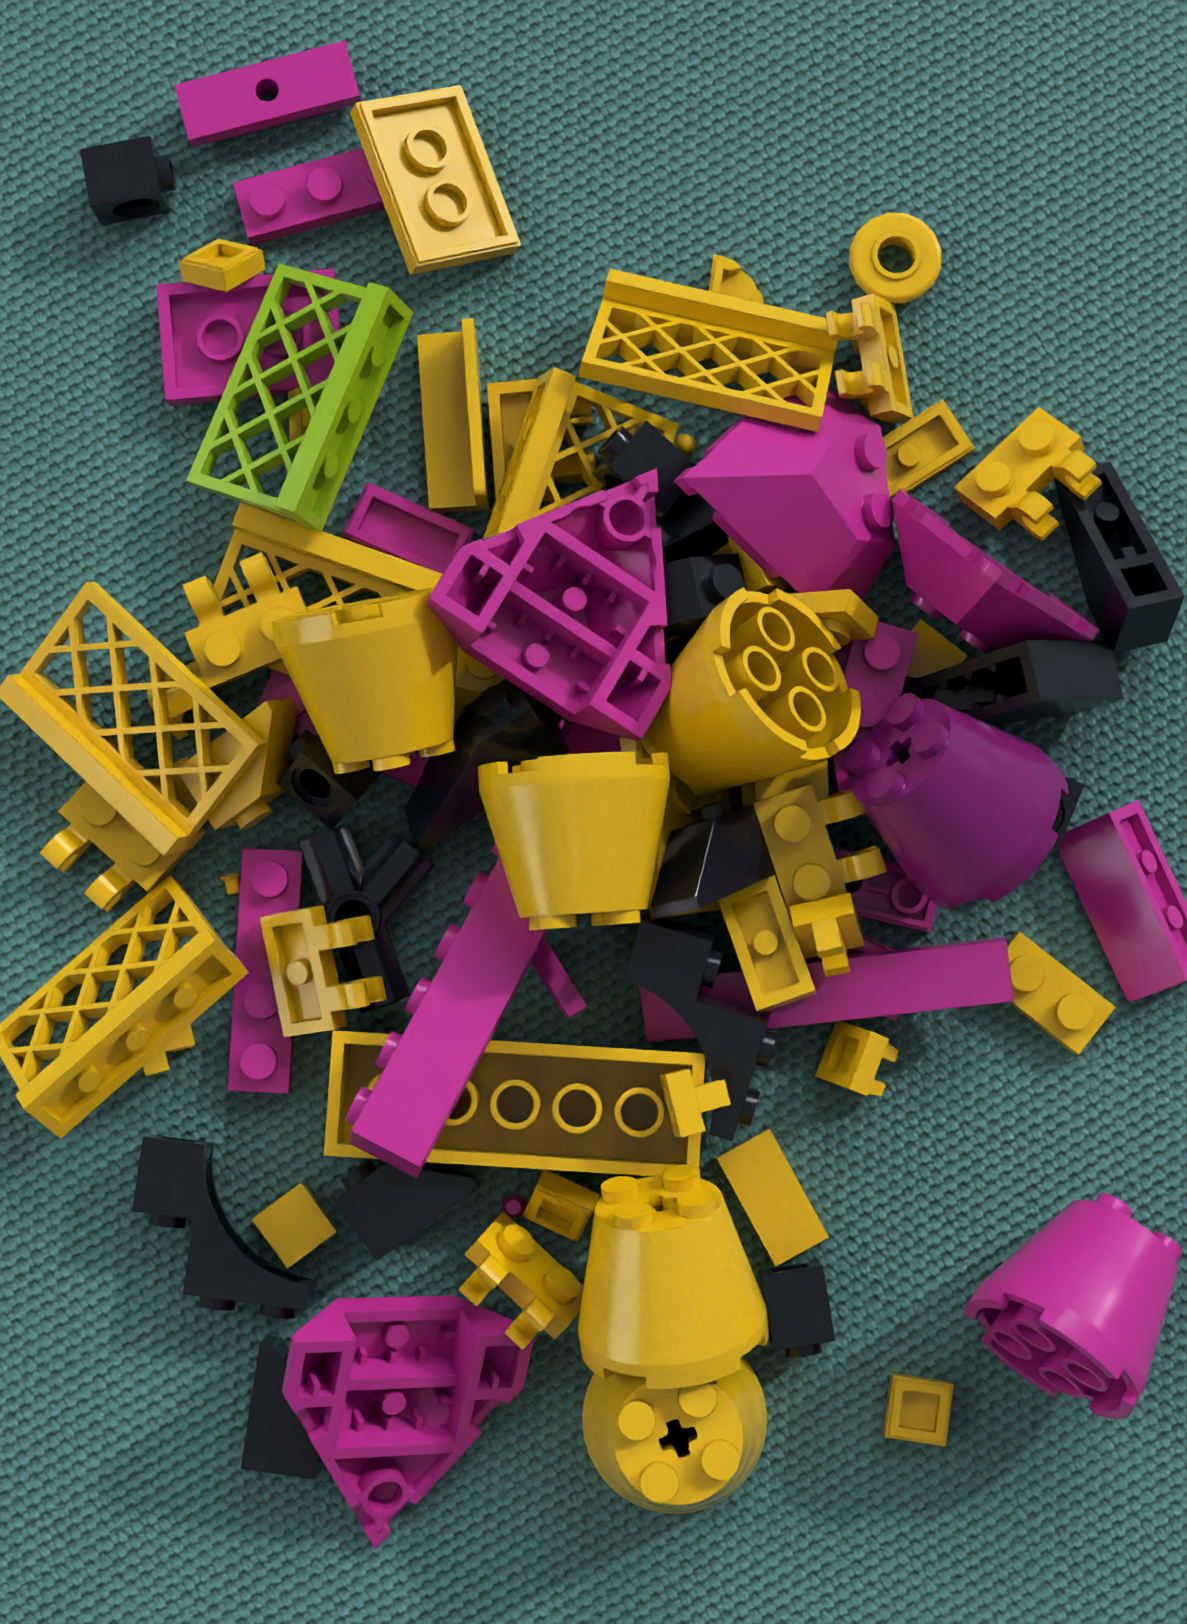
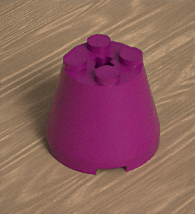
(956, 800)

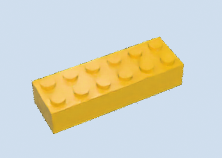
(537, 1107)

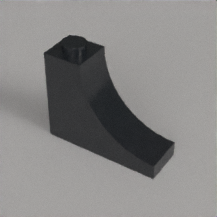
(1026, 681)

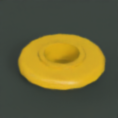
(900, 231)

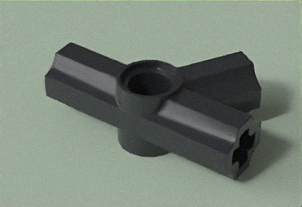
(380, 885)

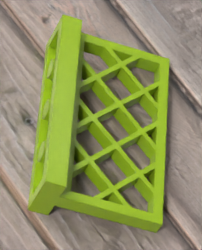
(336, 405)

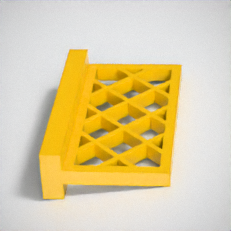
(702, 325)
(540, 441)
(314, 552)
(111, 765)
(133, 1022)

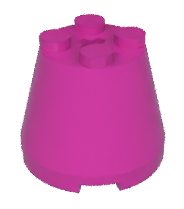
(1082, 1305)

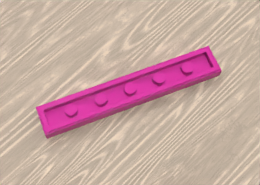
(875, 987)

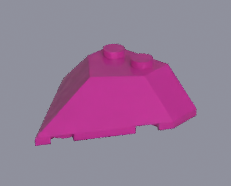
(802, 497)
(973, 588)
(570, 608)
(398, 1393)

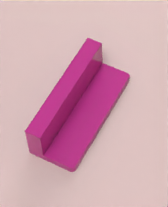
(1130, 899)

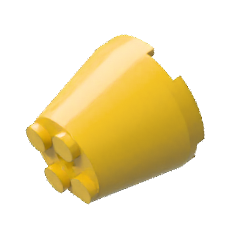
(374, 678)
(754, 695)
(578, 833)
(667, 1283)
(643, 1463)

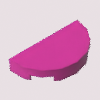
(557, 981)

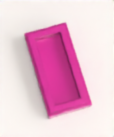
(405, 529)

